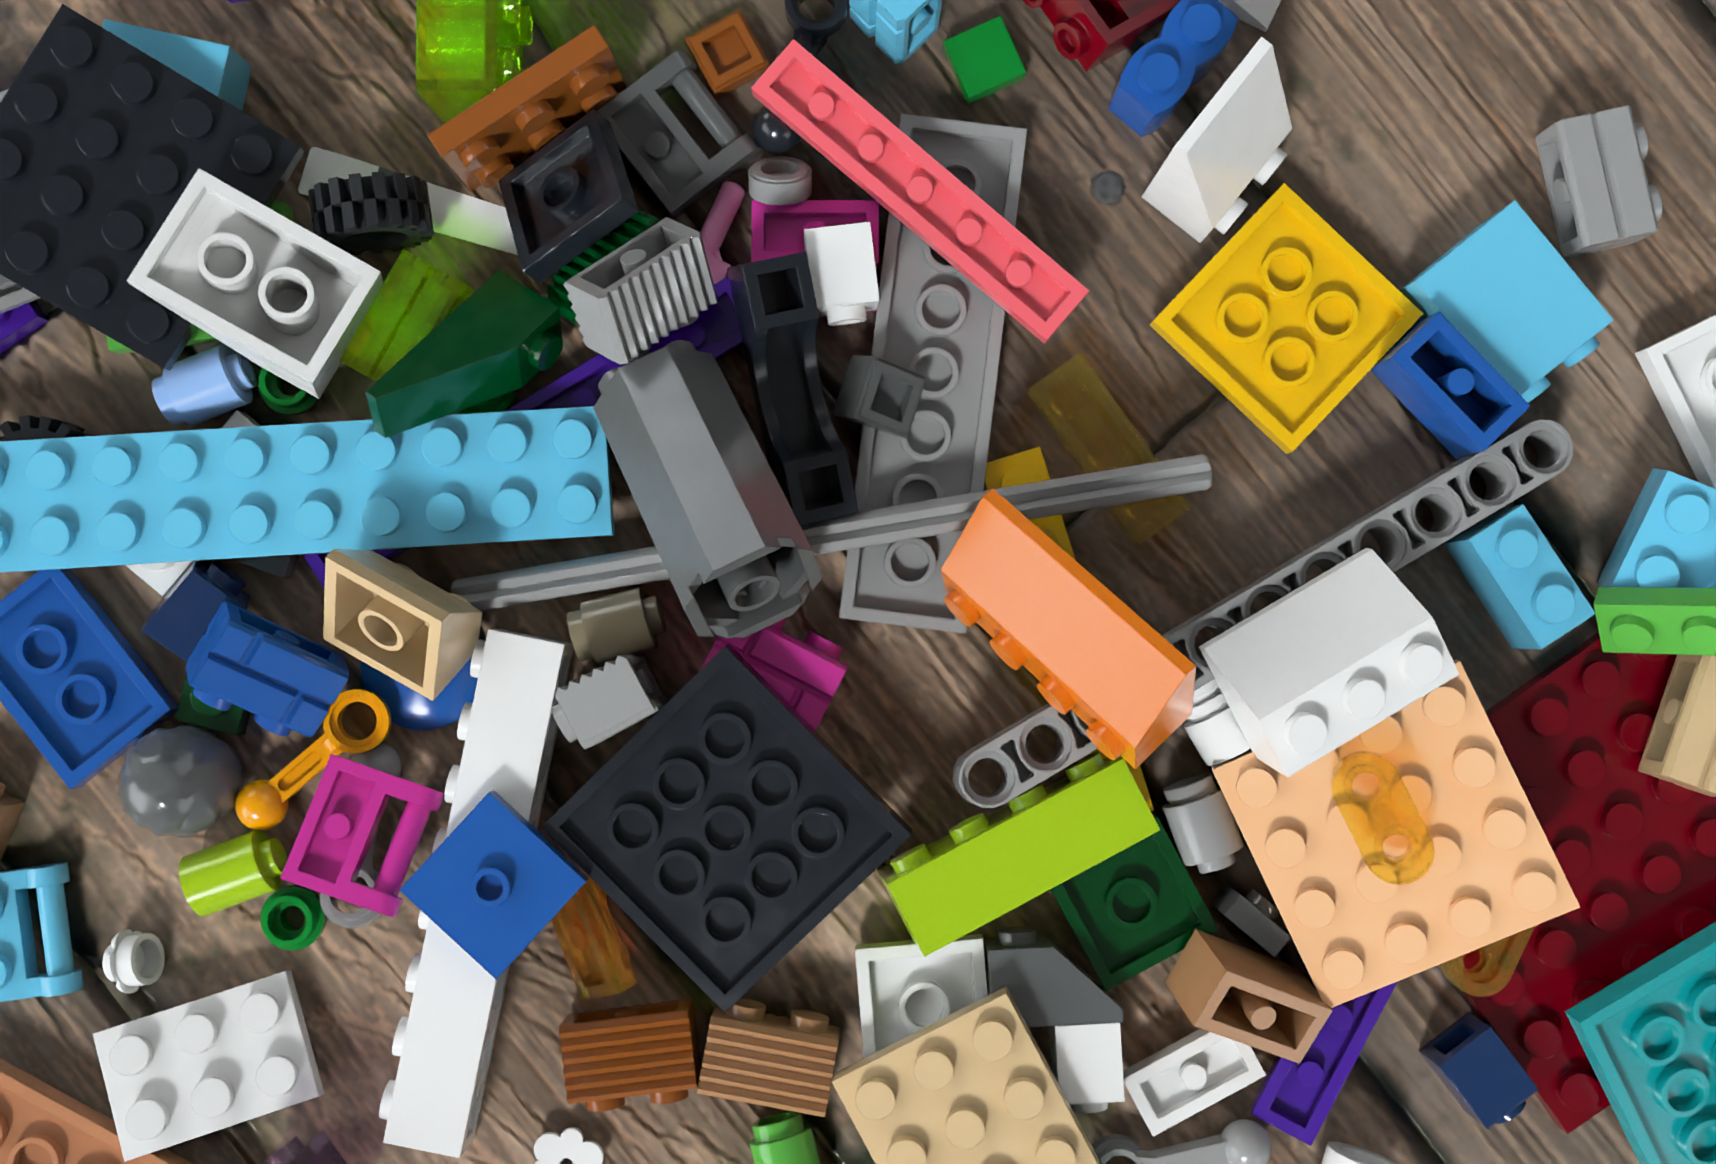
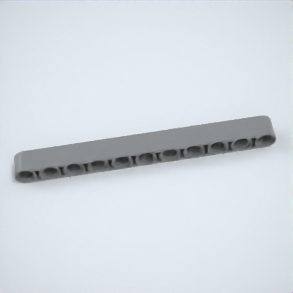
(1400, 542)

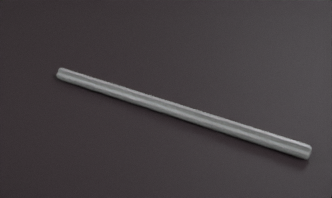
(854, 530)

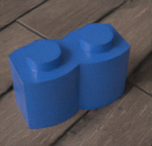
(1171, 64)

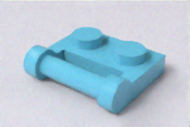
(17, 946)

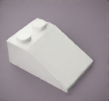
(1225, 149)
(257, 282)

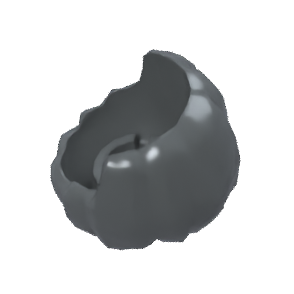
(179, 780)

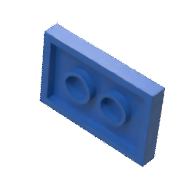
(74, 677)

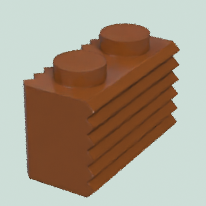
(630, 1054)

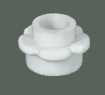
(133, 960)

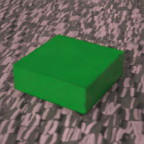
(984, 60)

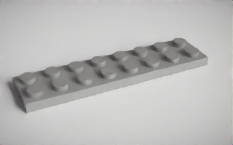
(952, 335)

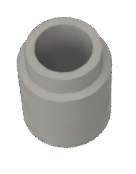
(1202, 823)

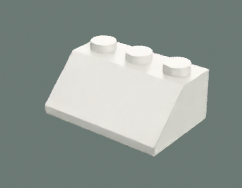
(1328, 662)

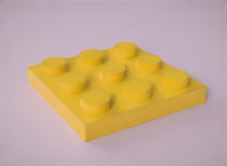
(1286, 319)

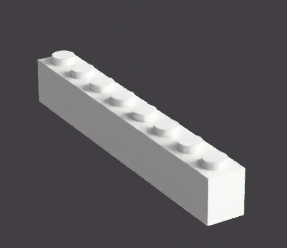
(455, 1001)

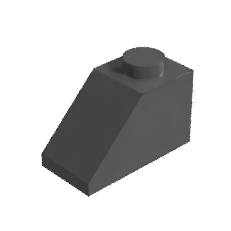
(1046, 981)

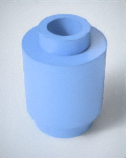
(204, 386)

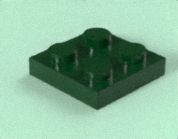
(1133, 909)

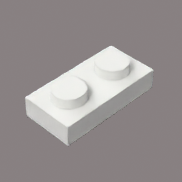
(1189, 1077)

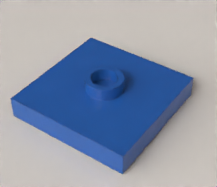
(494, 884)

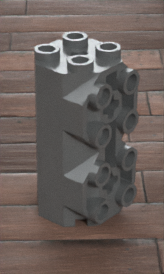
(706, 492)

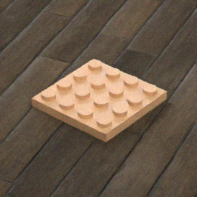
(1488, 866)

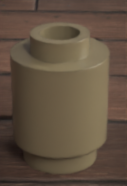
(616, 625)

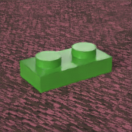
(1656, 620)

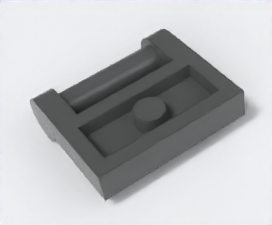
(662, 147)

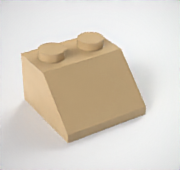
(397, 620)

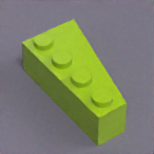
(1017, 851)

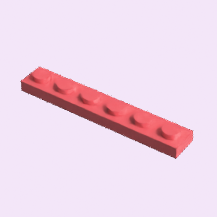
(919, 191)

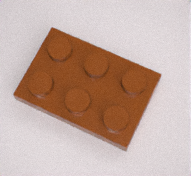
(529, 110)

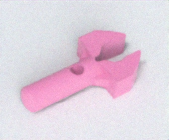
(718, 224)

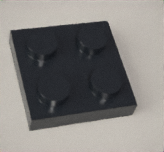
(567, 196)

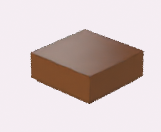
(727, 54)

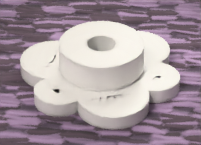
(553, 1148)

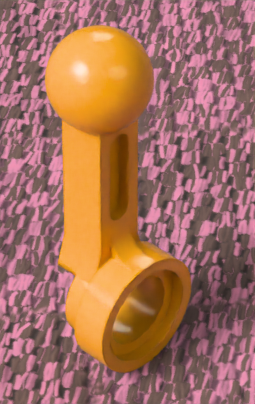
(266, 802)

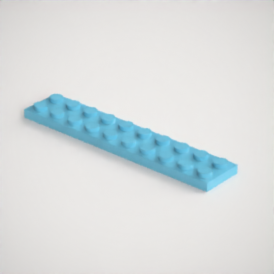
(303, 489)

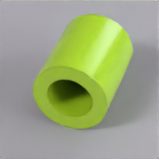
(232, 872)

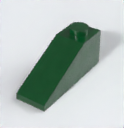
(472, 356)

